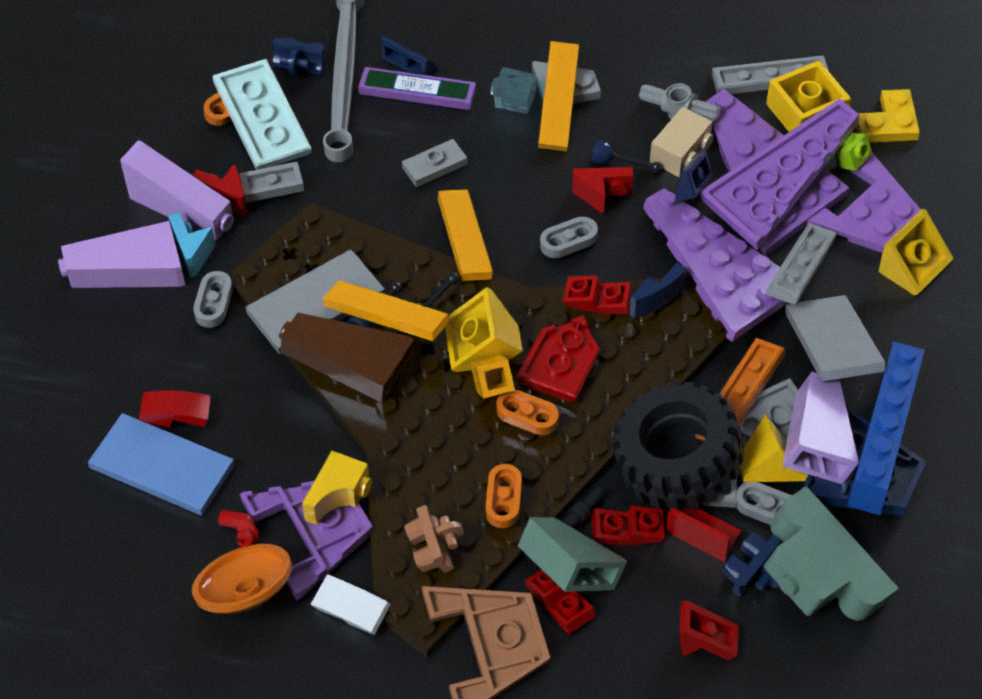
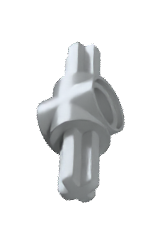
(676, 97)

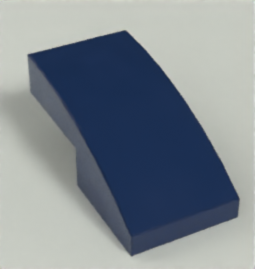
(655, 294)

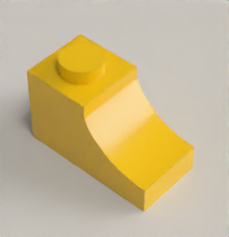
(338, 484)

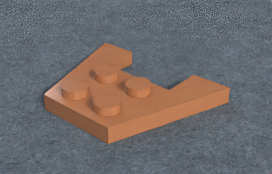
(502, 632)

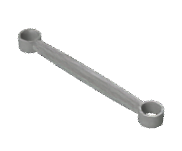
(343, 82)

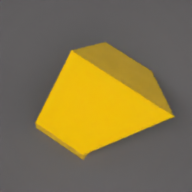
(765, 456)

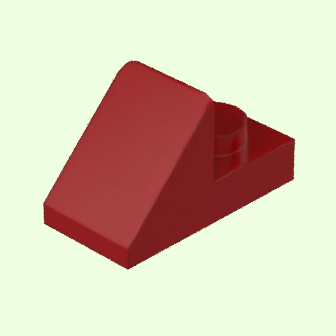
(596, 183)
(228, 187)
(707, 631)

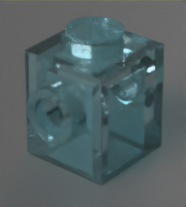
(514, 90)

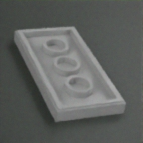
(307, 294)
(834, 338)

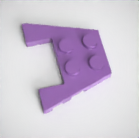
(875, 213)
(327, 541)

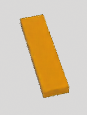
(558, 96)
(464, 235)
(386, 310)

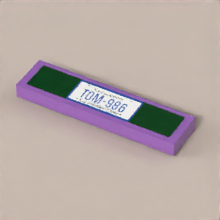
(417, 88)

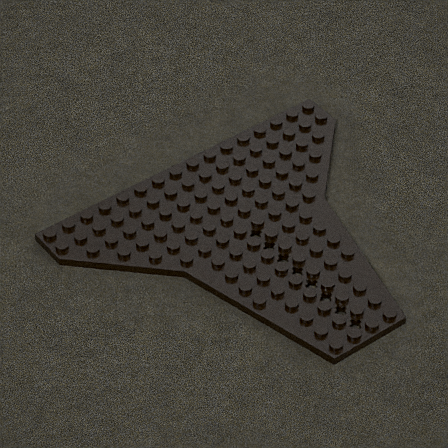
(441, 439)

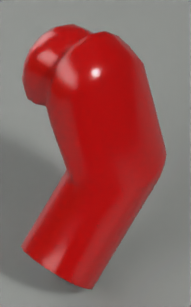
(244, 525)

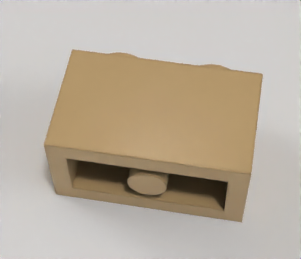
(681, 141)

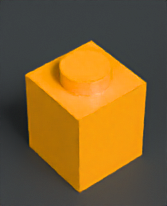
(492, 376)

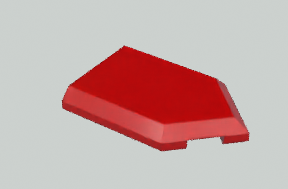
(560, 360)

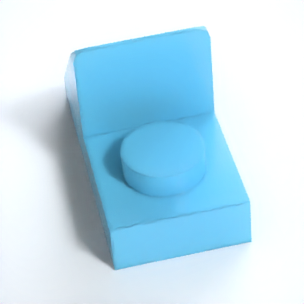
(193, 246)

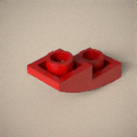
(591, 295)
(182, 406)
(633, 527)
(565, 608)

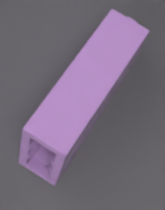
(170, 189)
(124, 259)
(820, 432)

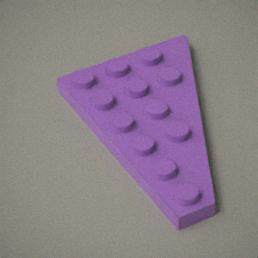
(743, 135)
(726, 269)

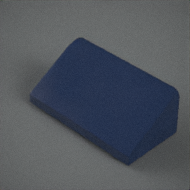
(406, 58)
(694, 177)

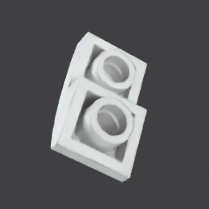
(350, 604)

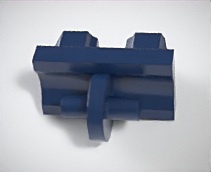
(298, 56)
(743, 573)

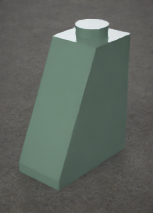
(570, 556)

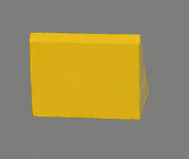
(915, 254)

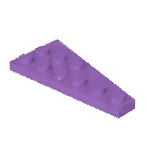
(768, 184)

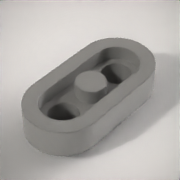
(567, 237)
(213, 302)
(767, 500)

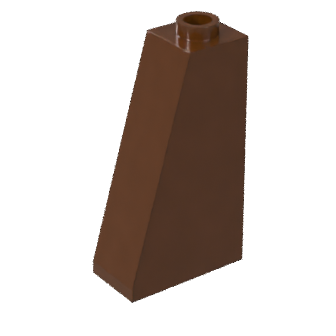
(348, 352)

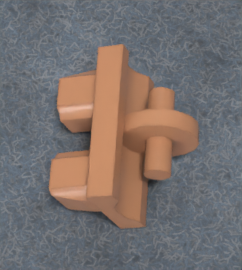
(428, 528)

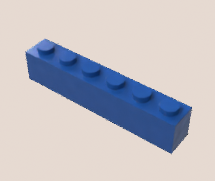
(886, 428)

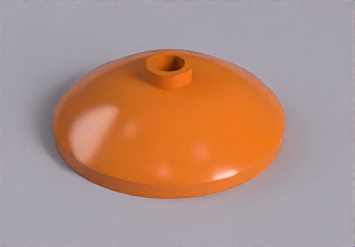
(242, 579)

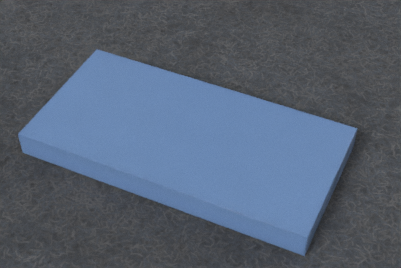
(161, 464)

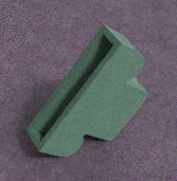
(824, 561)

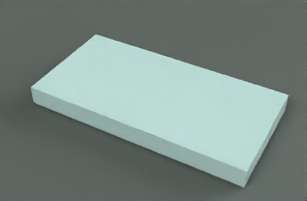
(261, 114)

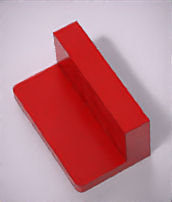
(703, 531)

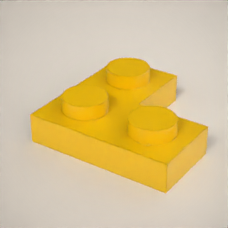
(896, 121)

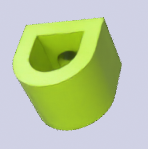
(853, 151)

